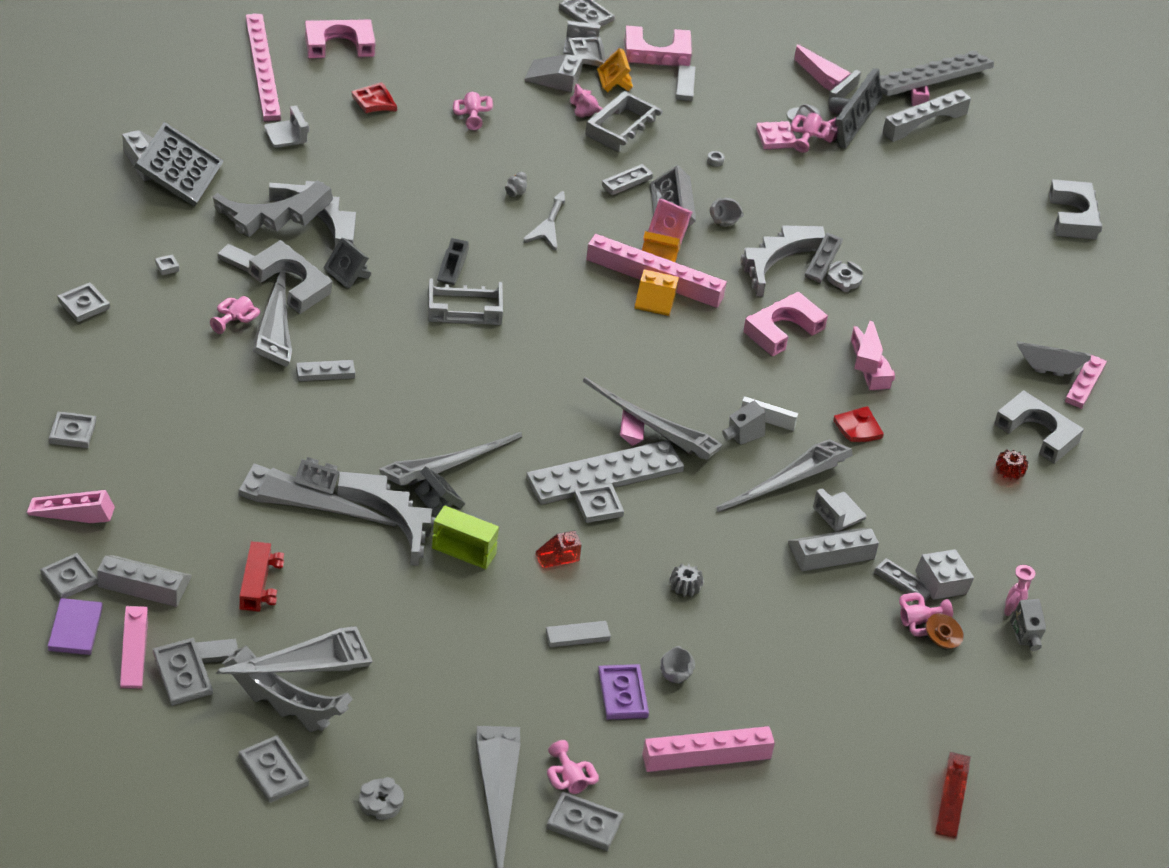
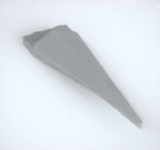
(273, 333)
(681, 436)
(813, 461)
(409, 471)
(279, 488)
(329, 652)
(498, 760)

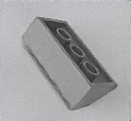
(675, 188)
(834, 548)
(142, 580)

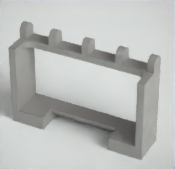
(618, 105)
(439, 312)

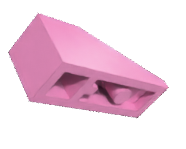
(870, 352)

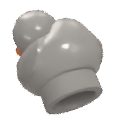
(516, 184)

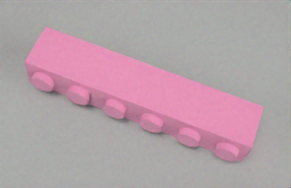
(708, 749)

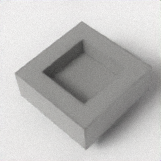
(167, 264)

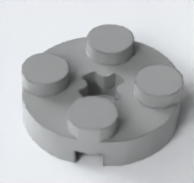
(838, 272)
(381, 787)

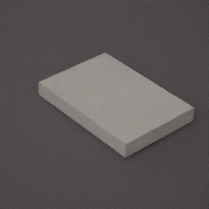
(587, 11)
(182, 671)
(273, 768)
(585, 821)

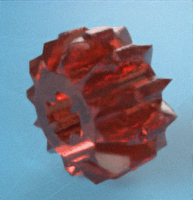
(1011, 464)

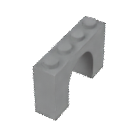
(1083, 197)
(283, 258)
(1029, 409)

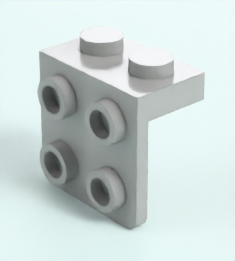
(288, 132)

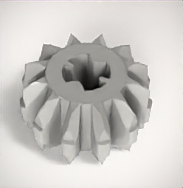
(686, 580)

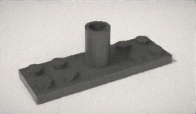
(856, 110)

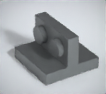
(347, 263)
(437, 492)

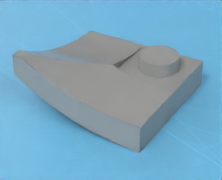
(589, 49)

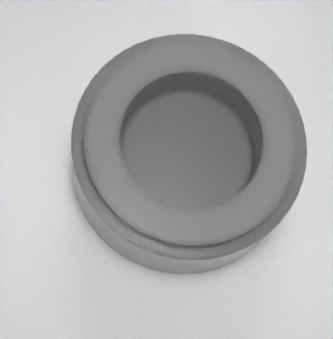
(715, 158)

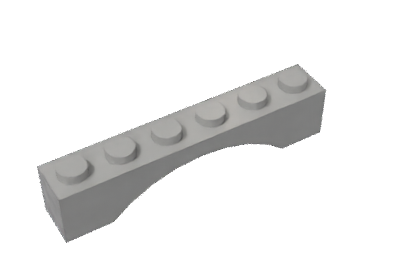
(902, 123)

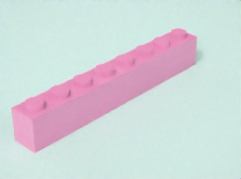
(633, 262)

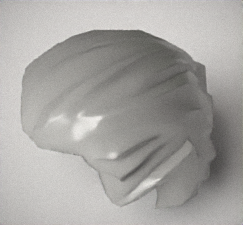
(725, 211)
(677, 665)

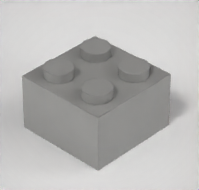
(944, 574)

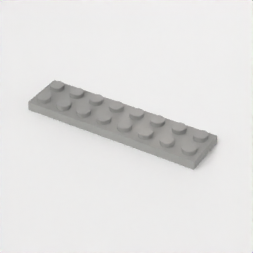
(934, 72)
(616, 468)

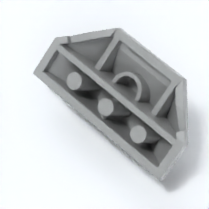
(1052, 359)

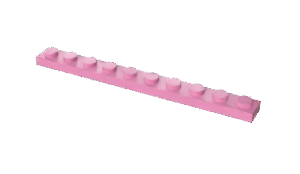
(263, 68)

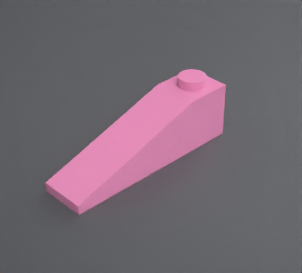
(823, 71)
(884, 376)
(79, 507)
(134, 647)

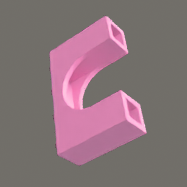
(355, 30)
(674, 55)
(794, 308)

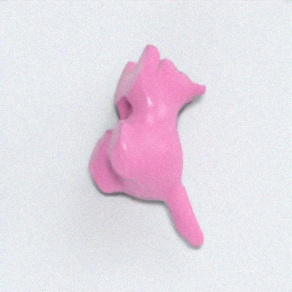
(585, 103)

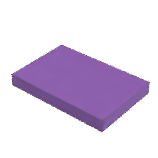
(75, 626)
(623, 692)

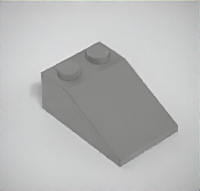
(556, 72)

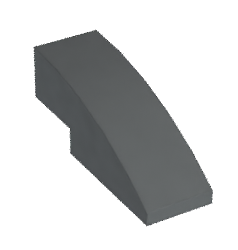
(453, 261)

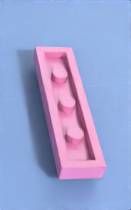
(1085, 382)

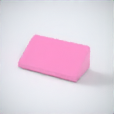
(631, 428)

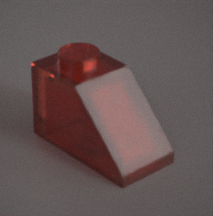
(560, 550)

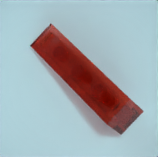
(952, 794)

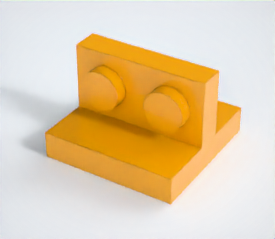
(615, 71)
(661, 245)

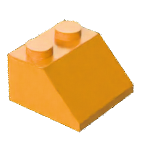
(656, 292)

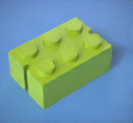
(465, 537)

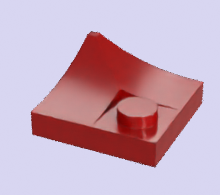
(374, 98)
(858, 425)

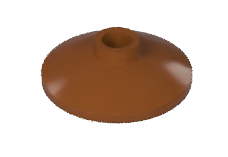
(944, 631)

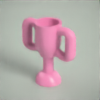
(472, 104)
(810, 128)
(240, 309)
(1019, 590)
(918, 614)
(571, 772)

